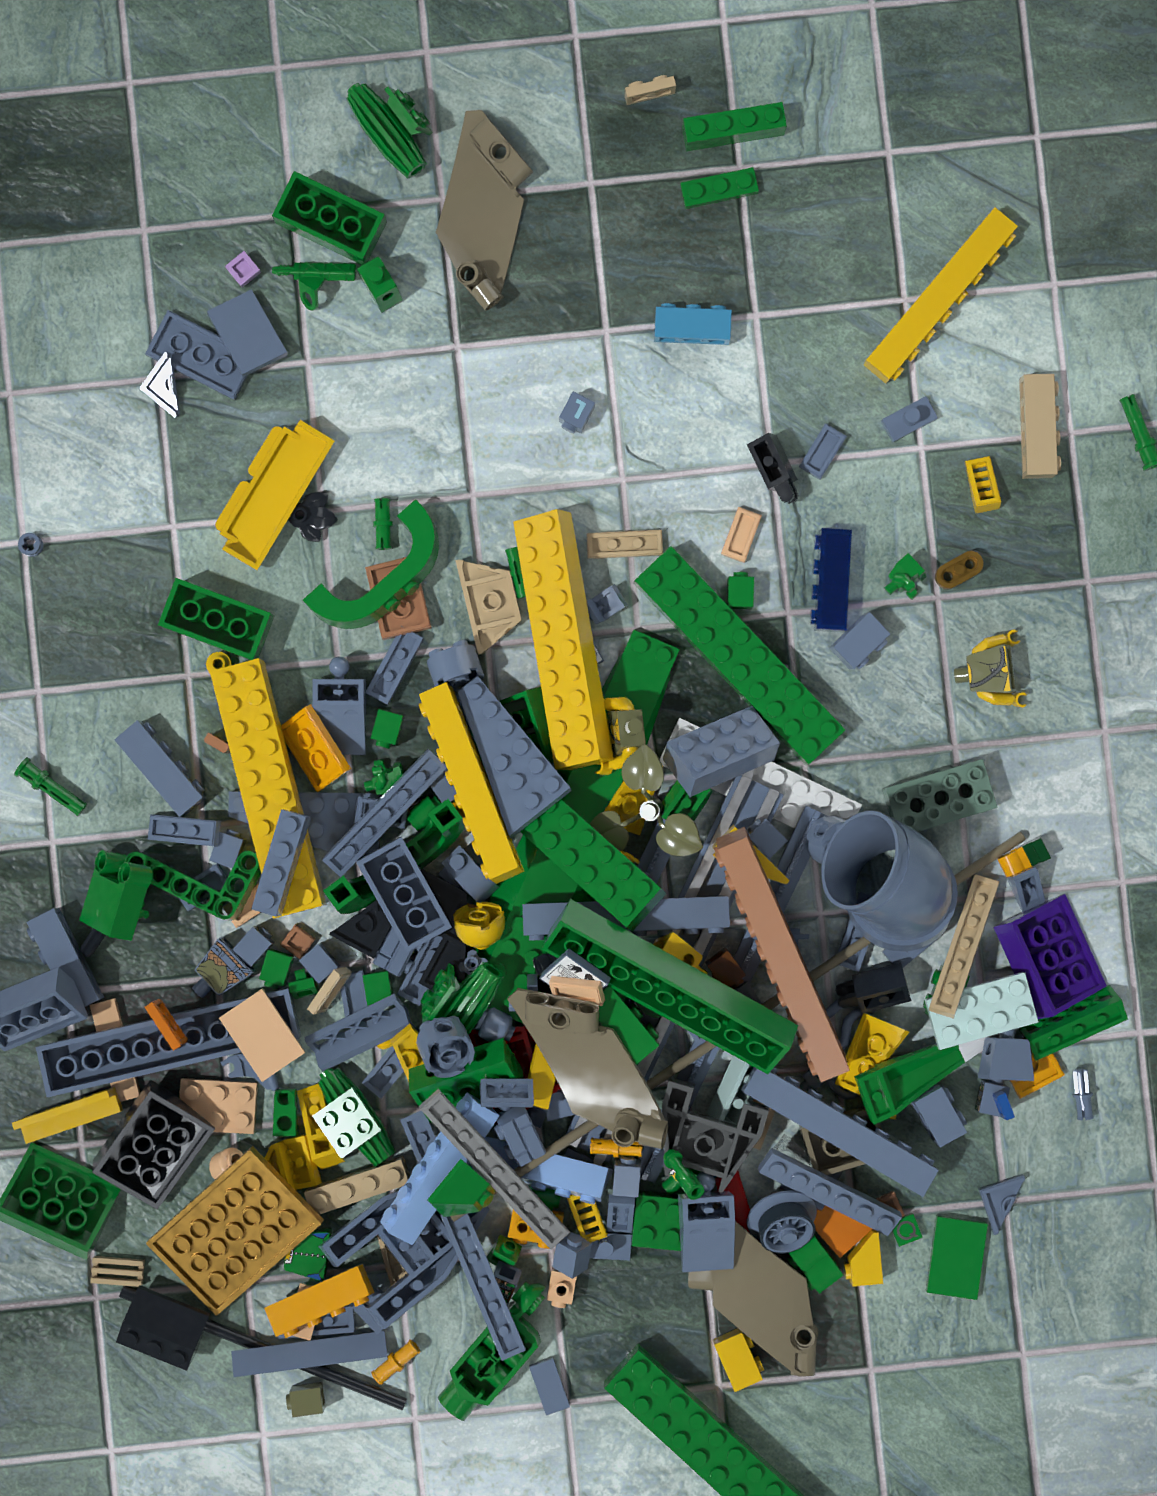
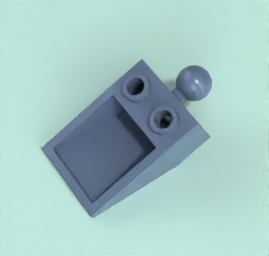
(342, 713)
(706, 1231)

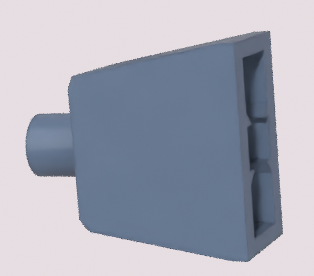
(1006, 1058)

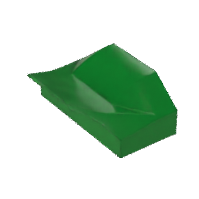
(679, 802)

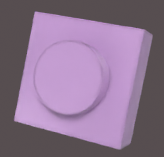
(243, 269)

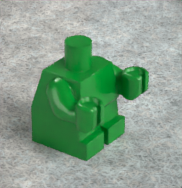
(904, 576)
(383, 777)

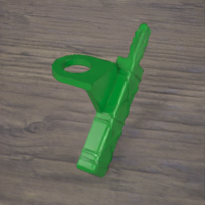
(312, 276)

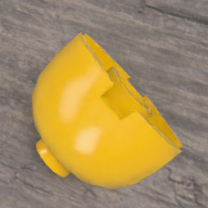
(479, 925)

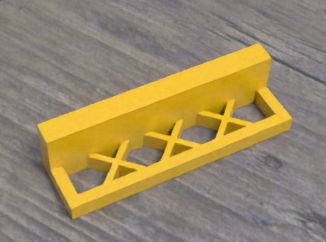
(69, 1115)

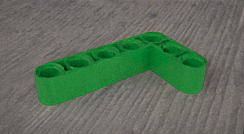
(196, 888)

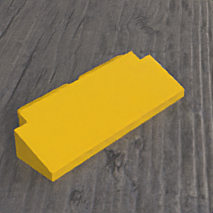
(279, 480)

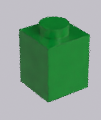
(740, 591)
(387, 728)
(276, 968)
(377, 986)

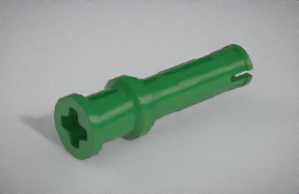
(1145, 444)
(41, 780)

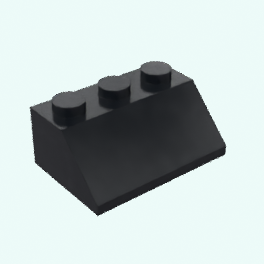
(163, 1328)

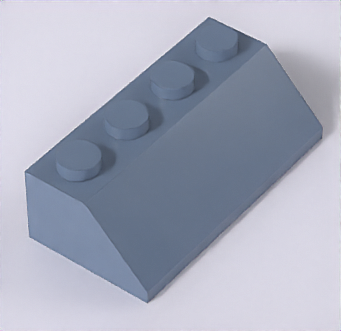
(38, 1008)

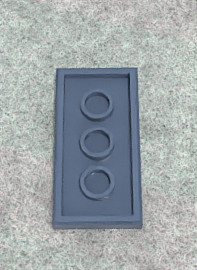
(197, 354)

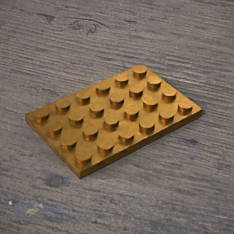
(234, 1231)

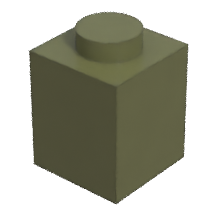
(306, 1399)

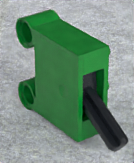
(114, 899)

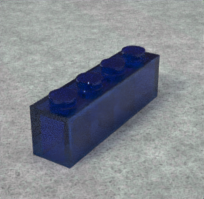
(832, 580)

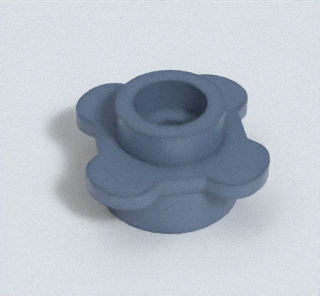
(472, 957)

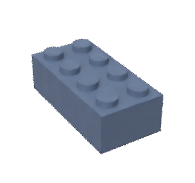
(720, 751)
(403, 894)

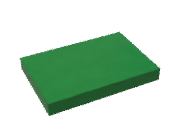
(956, 1257)

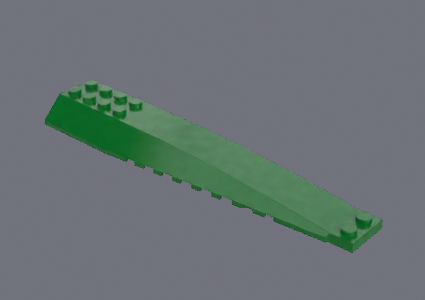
(641, 677)

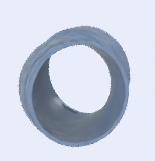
(916, 897)

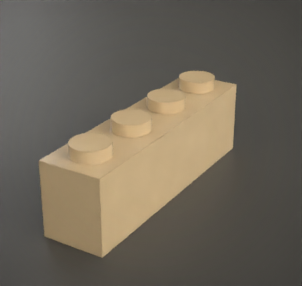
(1038, 426)
(358, 1185)

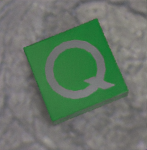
(907, 1230)

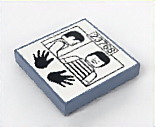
(574, 966)

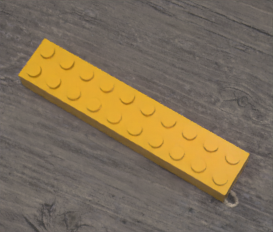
(563, 640)
(264, 770)

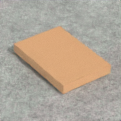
(262, 1035)

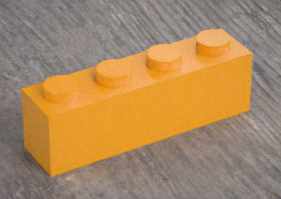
(319, 1300)

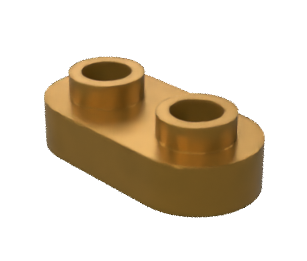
(958, 570)

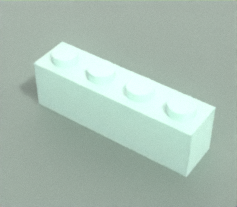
(729, 1095)

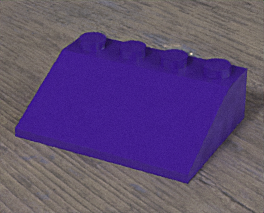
(1052, 954)

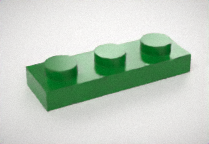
(719, 188)

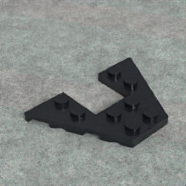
(370, 927)

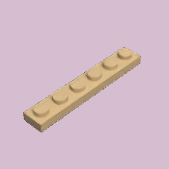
(964, 946)

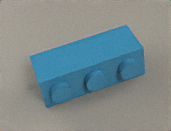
(692, 324)

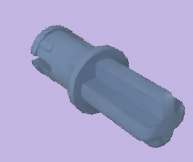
(1082, 1094)

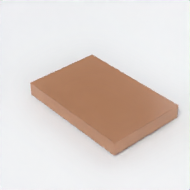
(411, 612)

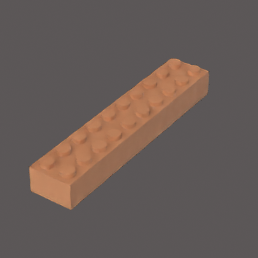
(782, 954)

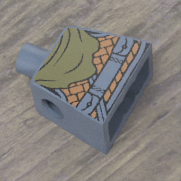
(221, 969)

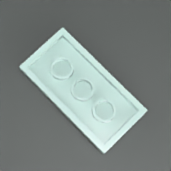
(985, 1011)

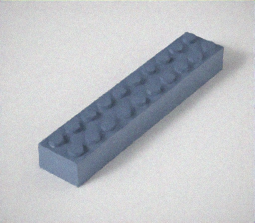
(143, 1050)

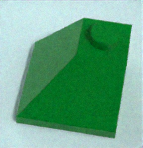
(461, 1192)

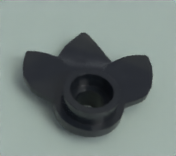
(315, 518)

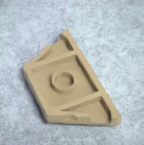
(489, 602)

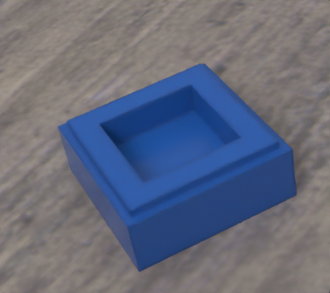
(1003, 1105)

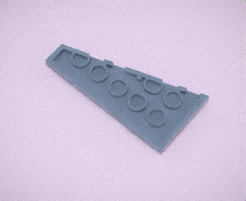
(516, 769)
(330, 815)

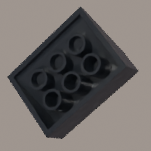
(152, 1145)

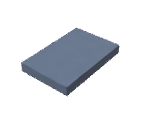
(247, 333)

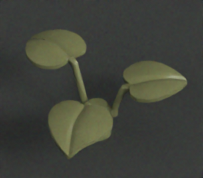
(643, 772)

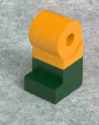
(1024, 857)

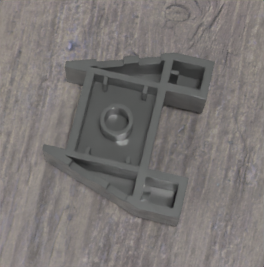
(708, 1142)

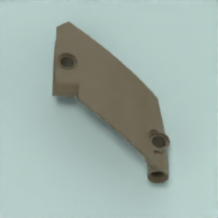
(482, 208)
(592, 1067)
(764, 1301)

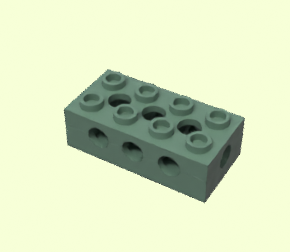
(979, 797)

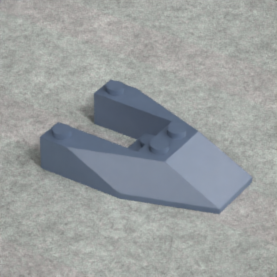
(425, 1261)

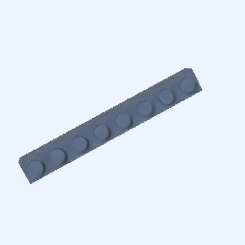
(665, 917)
(841, 1130)

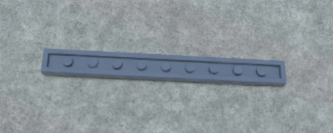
(471, 1255)

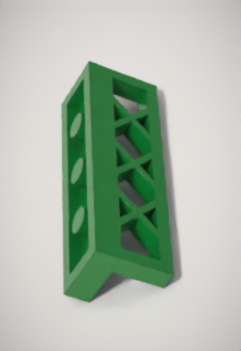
(1075, 1024)

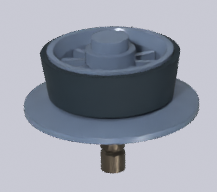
(783, 1221)

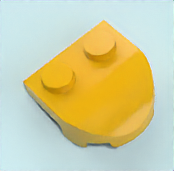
(294, 1162)

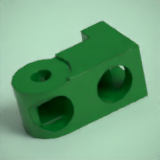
(285, 1113)

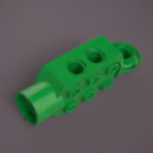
(480, 1371)

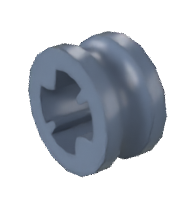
(38, 545)

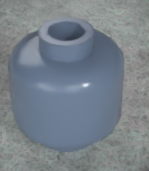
(495, 1025)

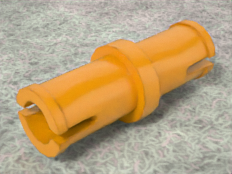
(607, 1146)
(395, 1362)

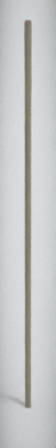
(770, 1004)

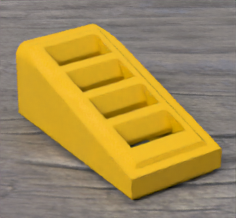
(988, 504)
(594, 1236)

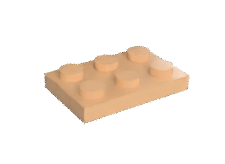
(223, 1103)

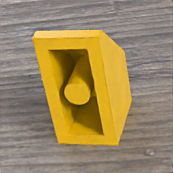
(864, 1262)

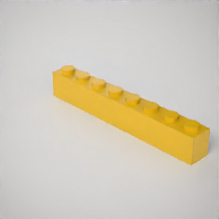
(940, 295)
(470, 782)

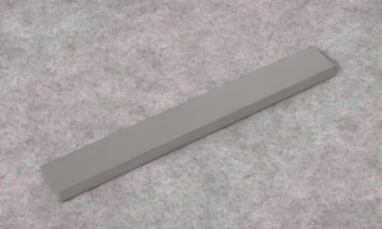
(494, 1169)

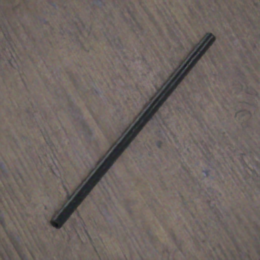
(320, 1371)

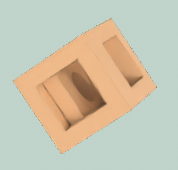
(559, 1279)

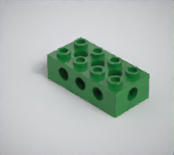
(490, 1061)

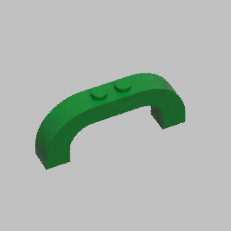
(389, 592)
(439, 834)

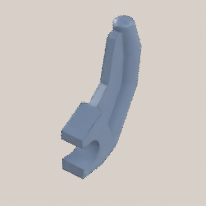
(243, 1068)

